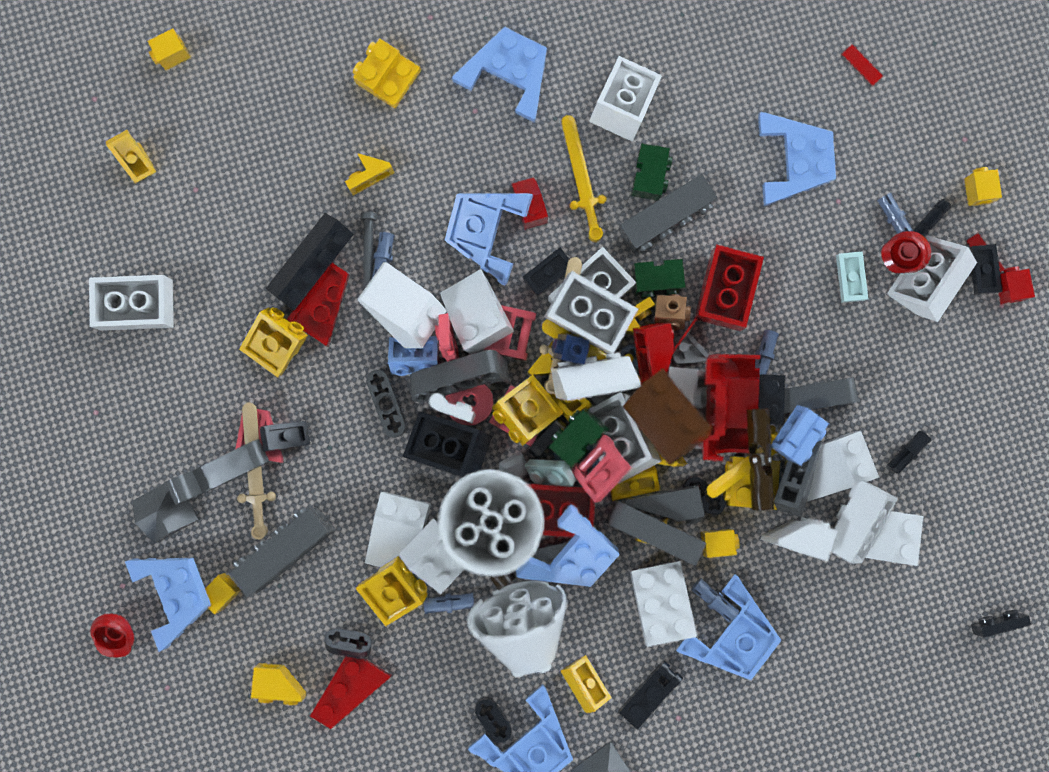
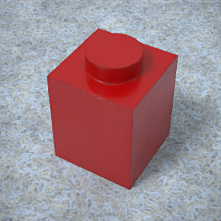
(1016, 285)

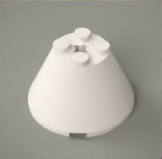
(513, 516)
(521, 625)

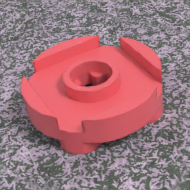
(483, 399)

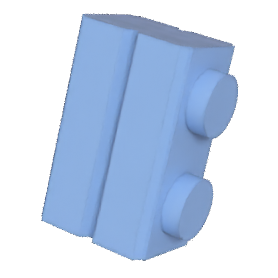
(799, 435)

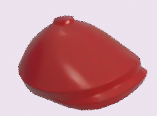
(906, 252)
(112, 635)

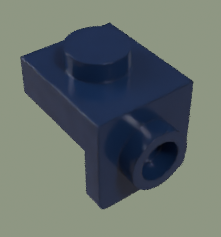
(570, 348)

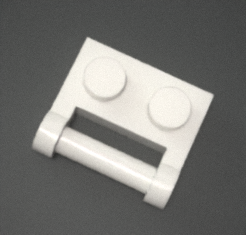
(460, 410)

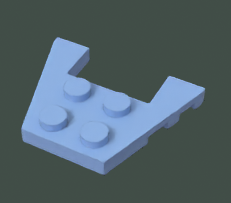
(513, 60)
(807, 153)
(475, 225)
(580, 560)
(179, 591)
(745, 641)
(538, 750)

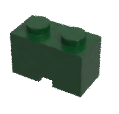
(653, 164)
(653, 280)
(582, 431)

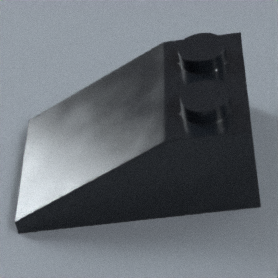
(447, 445)

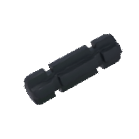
(933, 217)

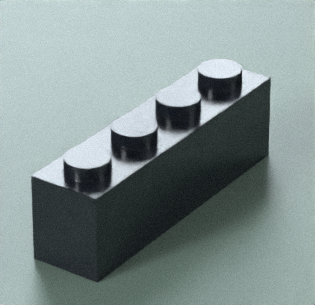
(309, 261)

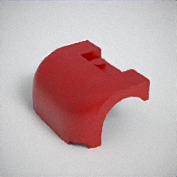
(730, 391)

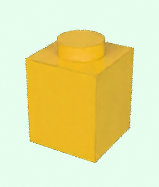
(168, 49)
(983, 186)
(720, 543)
(221, 592)

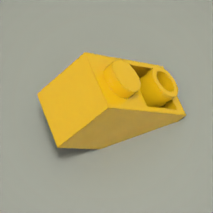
(276, 683)

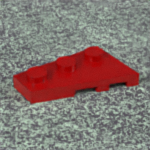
(322, 304)
(347, 689)

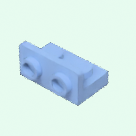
(409, 360)

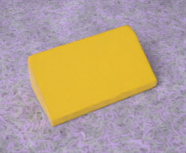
(640, 484)
(586, 684)

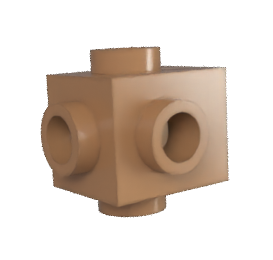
(672, 310)

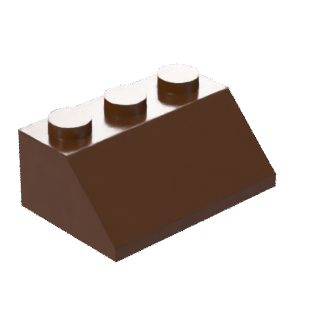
(667, 417)

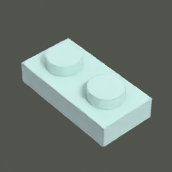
(852, 277)
(550, 472)

